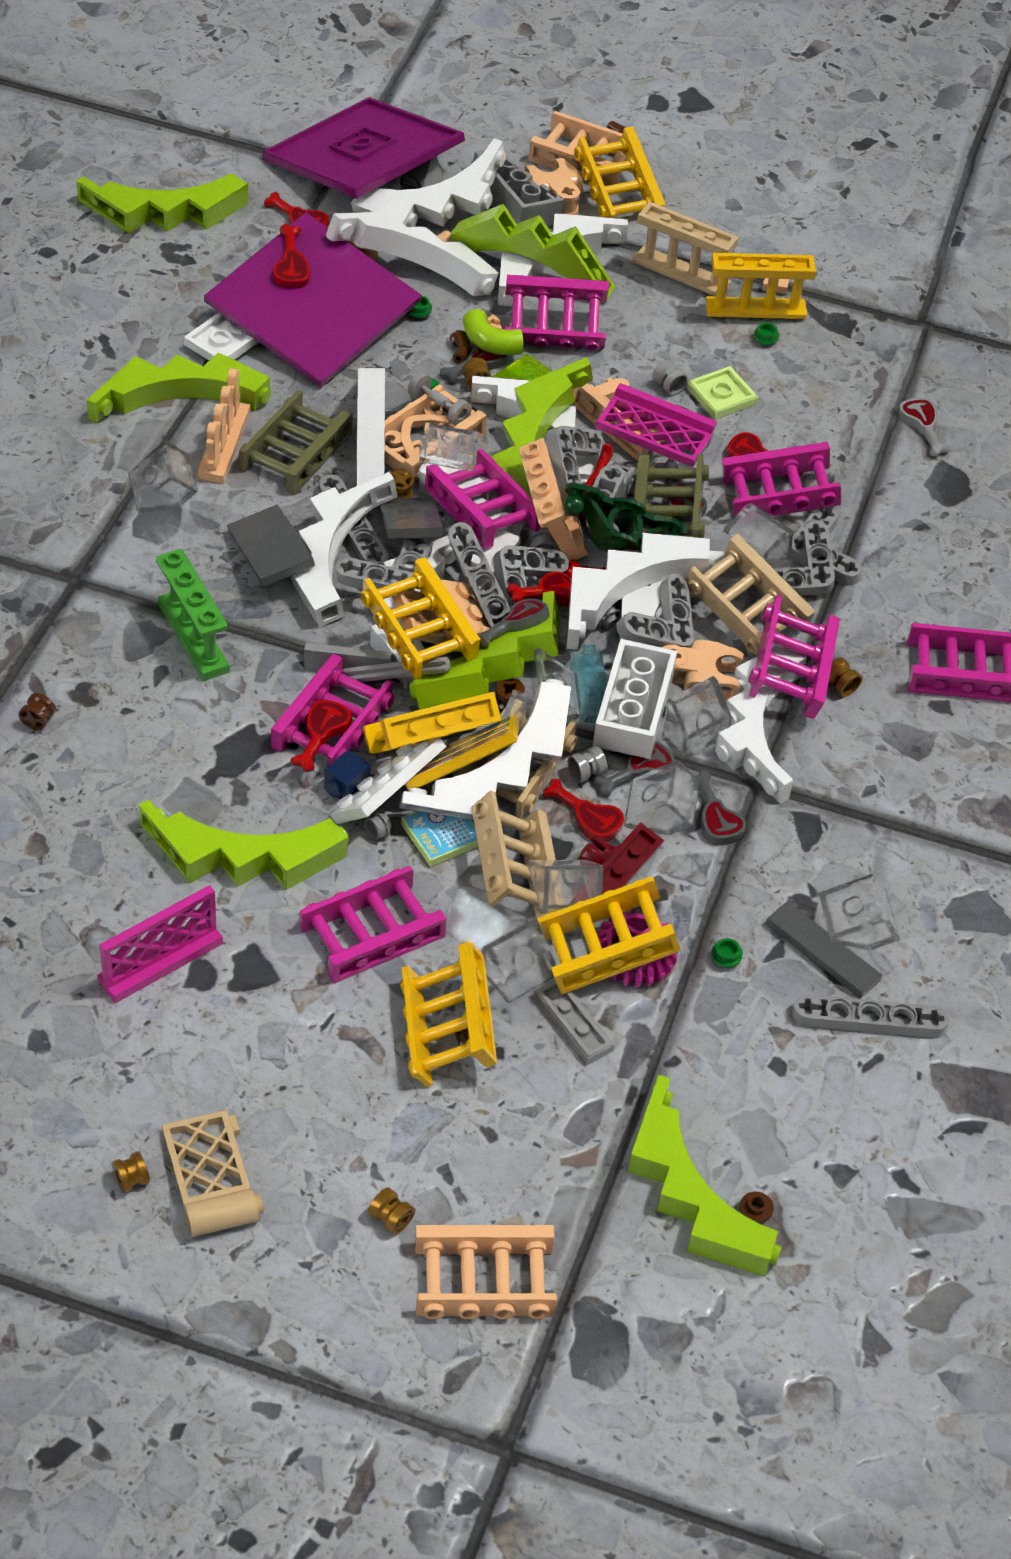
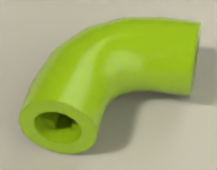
(490, 338)

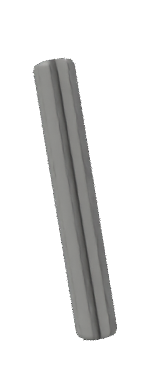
(395, 670)

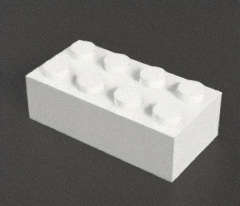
(634, 699)

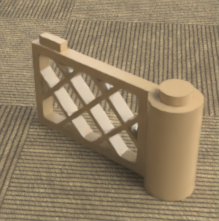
(219, 1205)

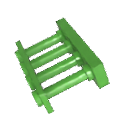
(192, 614)

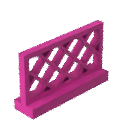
(654, 413)
(155, 959)

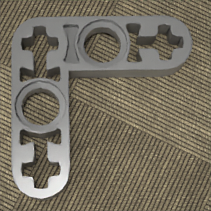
(564, 451)
(843, 561)
(520, 568)
(395, 574)
(809, 575)
(669, 625)

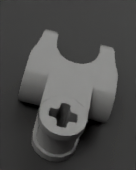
(615, 481)

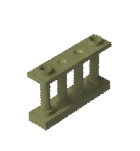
(309, 459)
(645, 491)

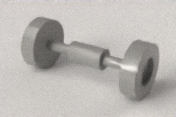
(421, 384)

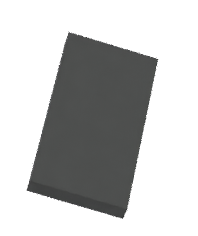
(411, 518)
(270, 545)

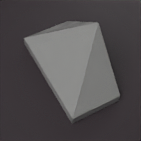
(427, 173)

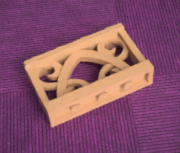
(416, 414)
(548, 501)

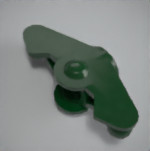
(626, 513)

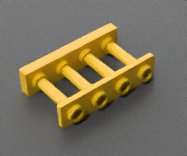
(636, 163)
(760, 266)
(436, 598)
(431, 723)
(615, 958)
(476, 1018)

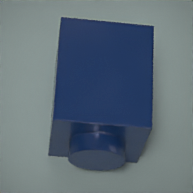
(345, 774)

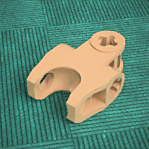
(562, 181)
(703, 661)

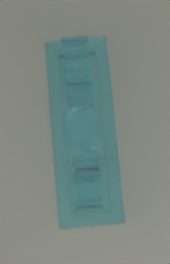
(590, 681)

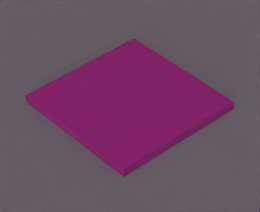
(363, 147)
(327, 320)

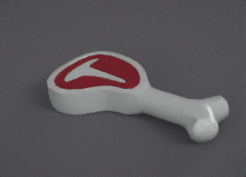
(923, 416)

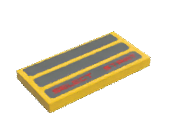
(468, 751)

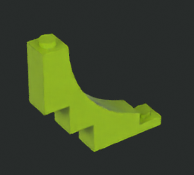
(134, 207)
(562, 252)
(144, 384)
(540, 405)
(498, 662)
(202, 849)
(718, 1228)

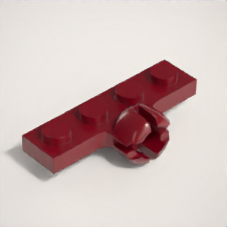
(625, 860)

